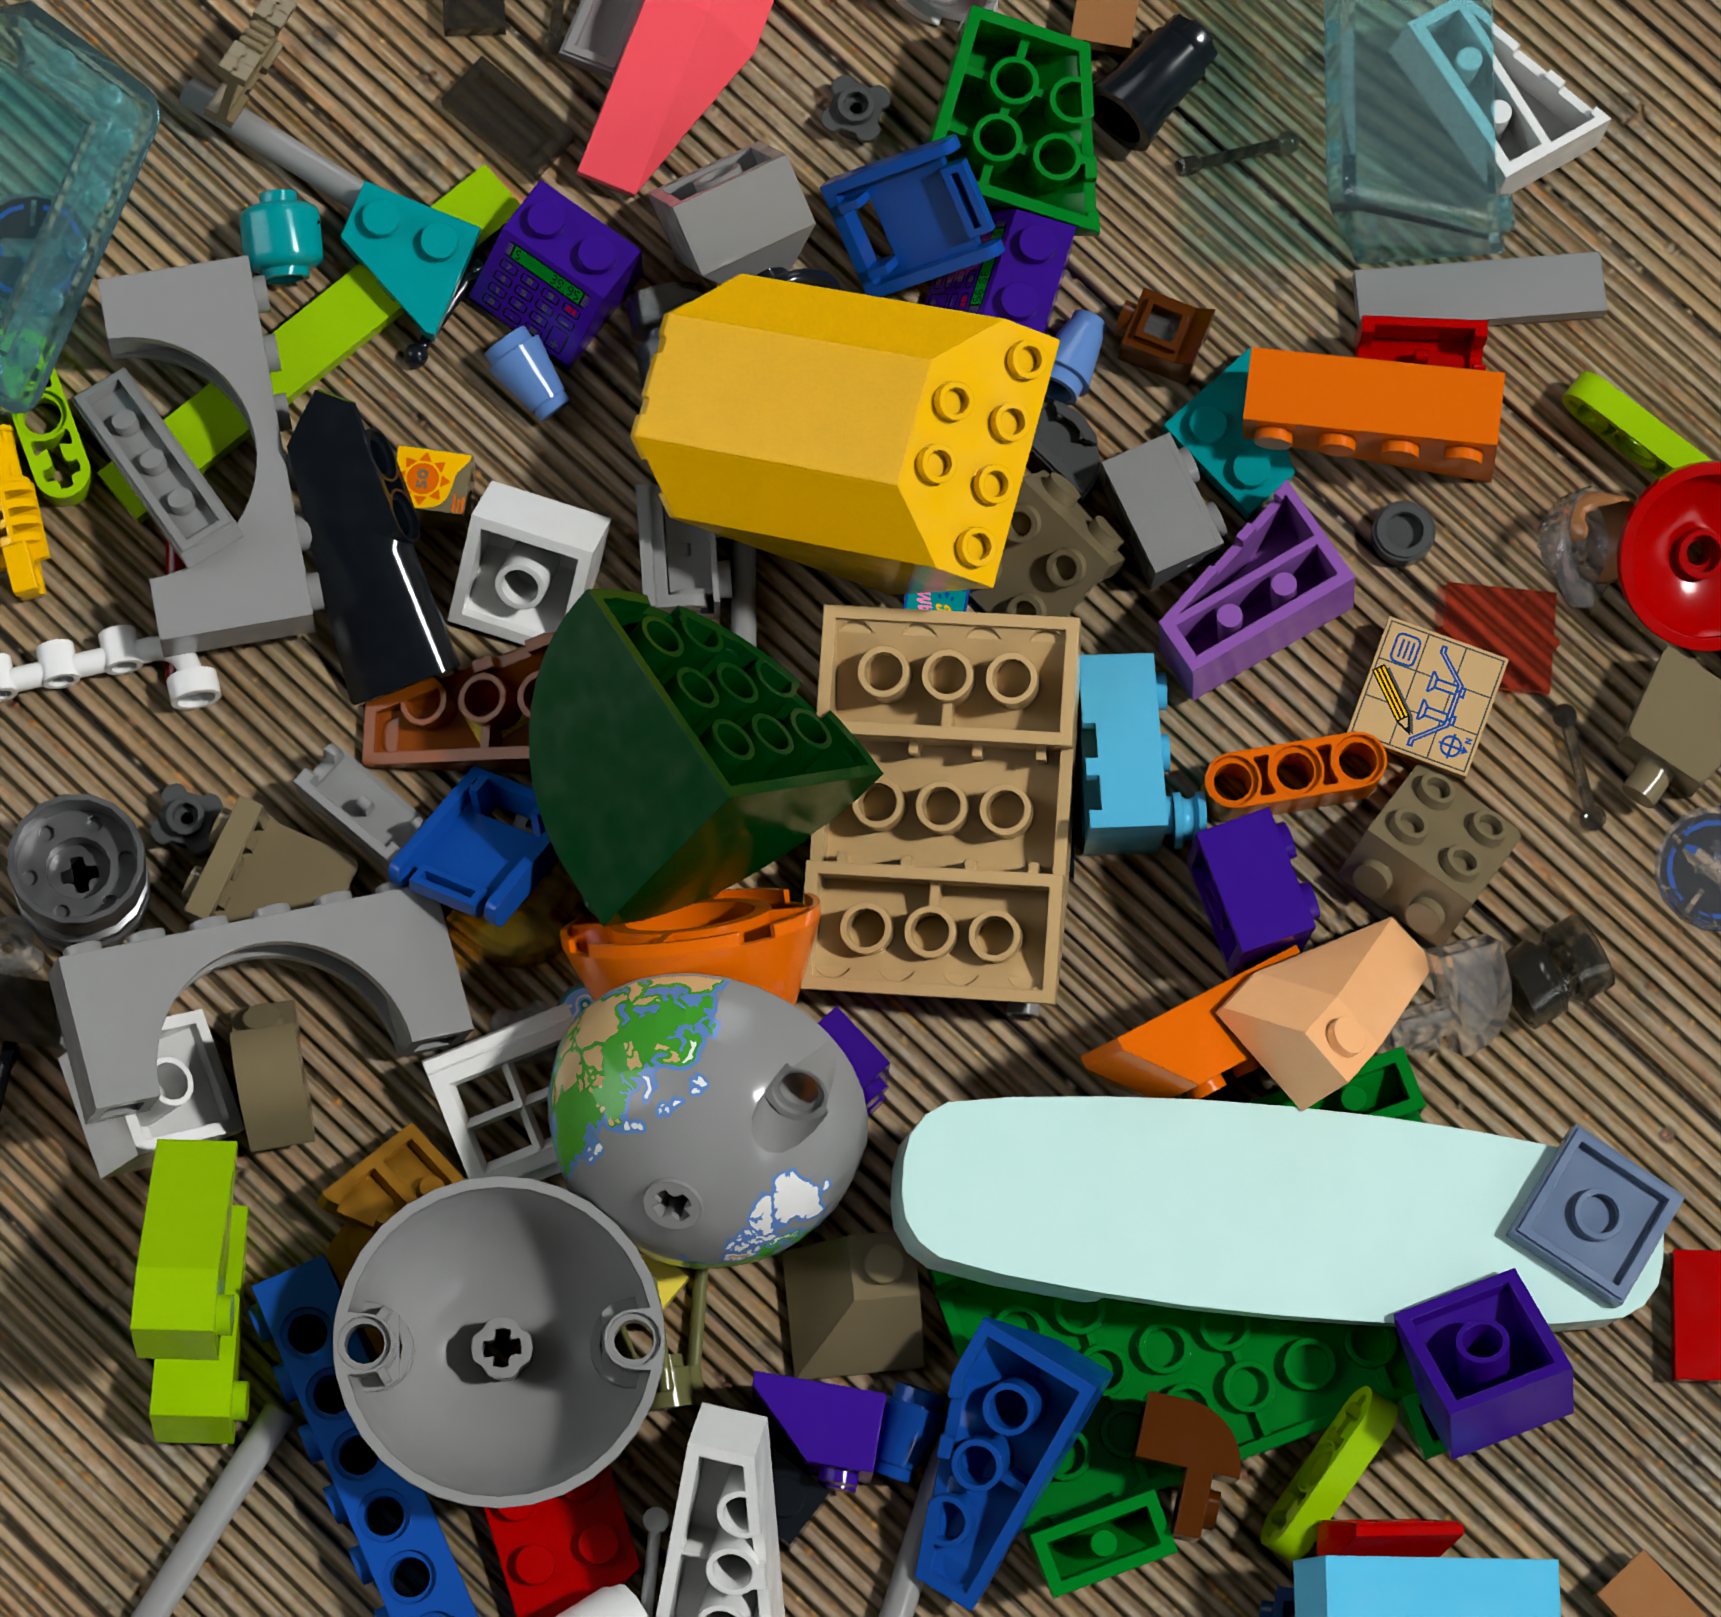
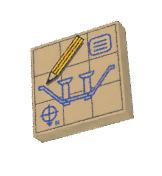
(1428, 696)

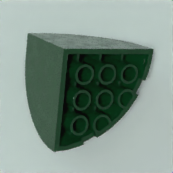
(676, 756)

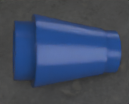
(907, 1430)

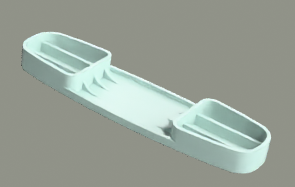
(1227, 1208)

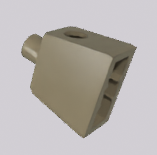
(1673, 730)

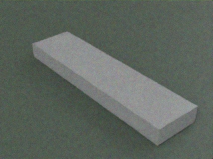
(1487, 290)
(156, 468)

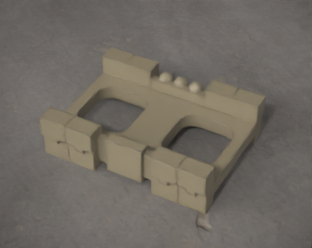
(248, 59)

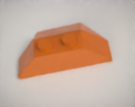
(1179, 1048)

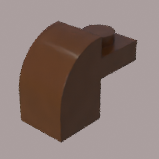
(1192, 1441)

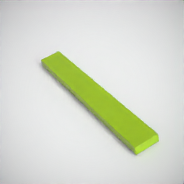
(317, 339)

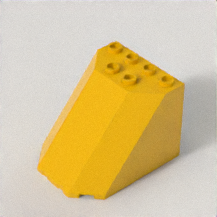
(845, 429)

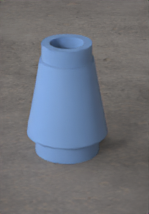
(1076, 357)
(528, 373)

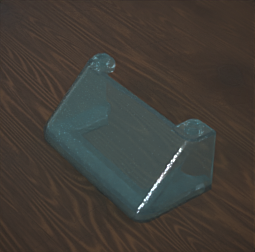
(1413, 129)
(67, 164)

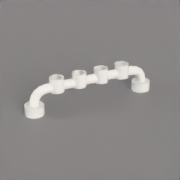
(118, 654)

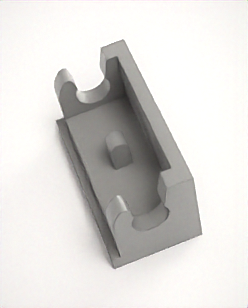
(359, 805)

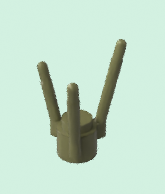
(678, 1381)

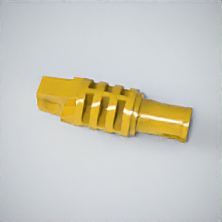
(21, 525)

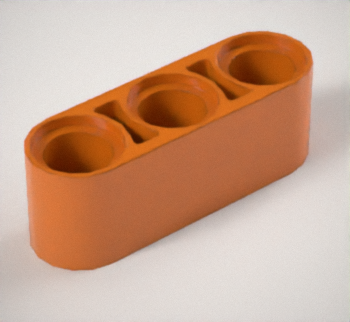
(1315, 756)

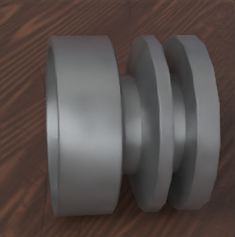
(72, 839)

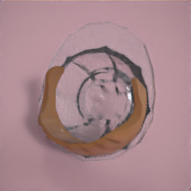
(1582, 541)

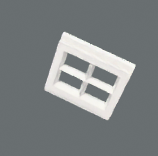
(483, 1056)

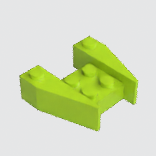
(193, 1293)

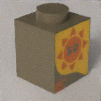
(439, 485)

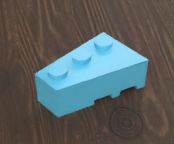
(1122, 755)

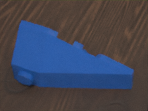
(1005, 1435)

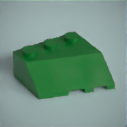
(1023, 117)

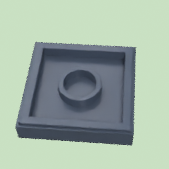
(1595, 1216)

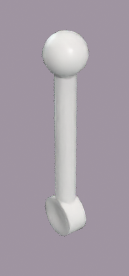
(655, 1522)

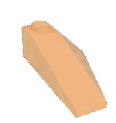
(1327, 1008)

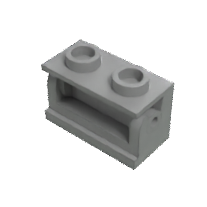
(1162, 509)
(678, 560)

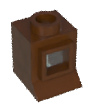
(1162, 335)

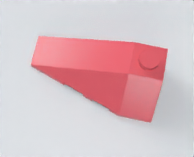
(664, 82)

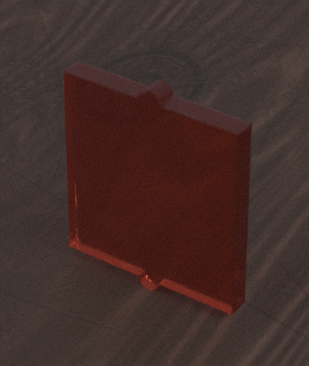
(1509, 624)

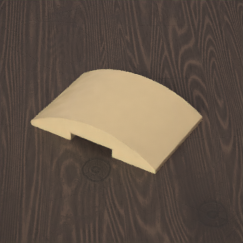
(963, 847)

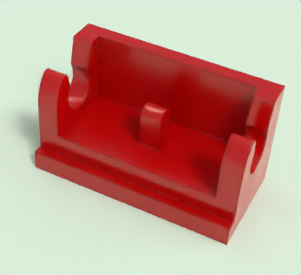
(1422, 340)

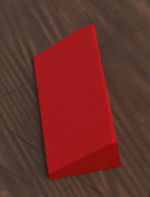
(1387, 1537)

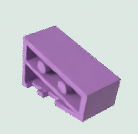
(1257, 598)

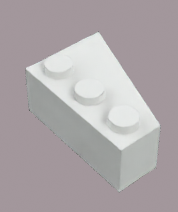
(1536, 118)

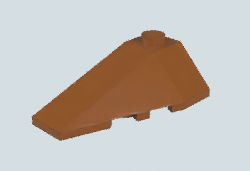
(427, 731)

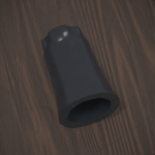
(1152, 81)

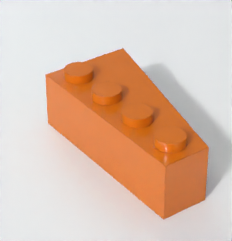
(1376, 411)

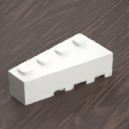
(724, 1523)

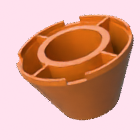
(732, 934)

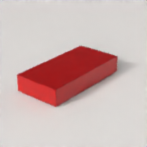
(1695, 1315)

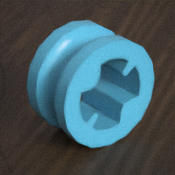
(1189, 817)

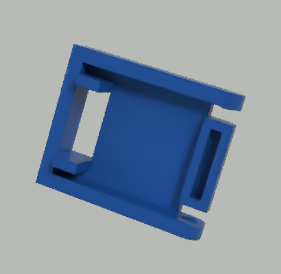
(927, 212)
(474, 859)

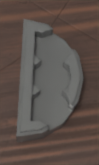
(1067, 447)

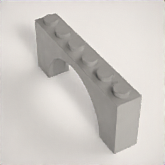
(211, 325)
(380, 944)

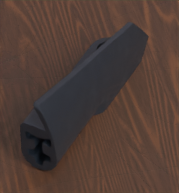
(365, 551)

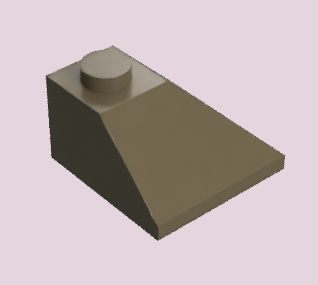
(853, 1307)

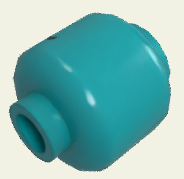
(282, 237)

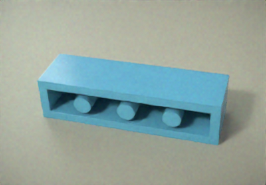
(1425, 1587)

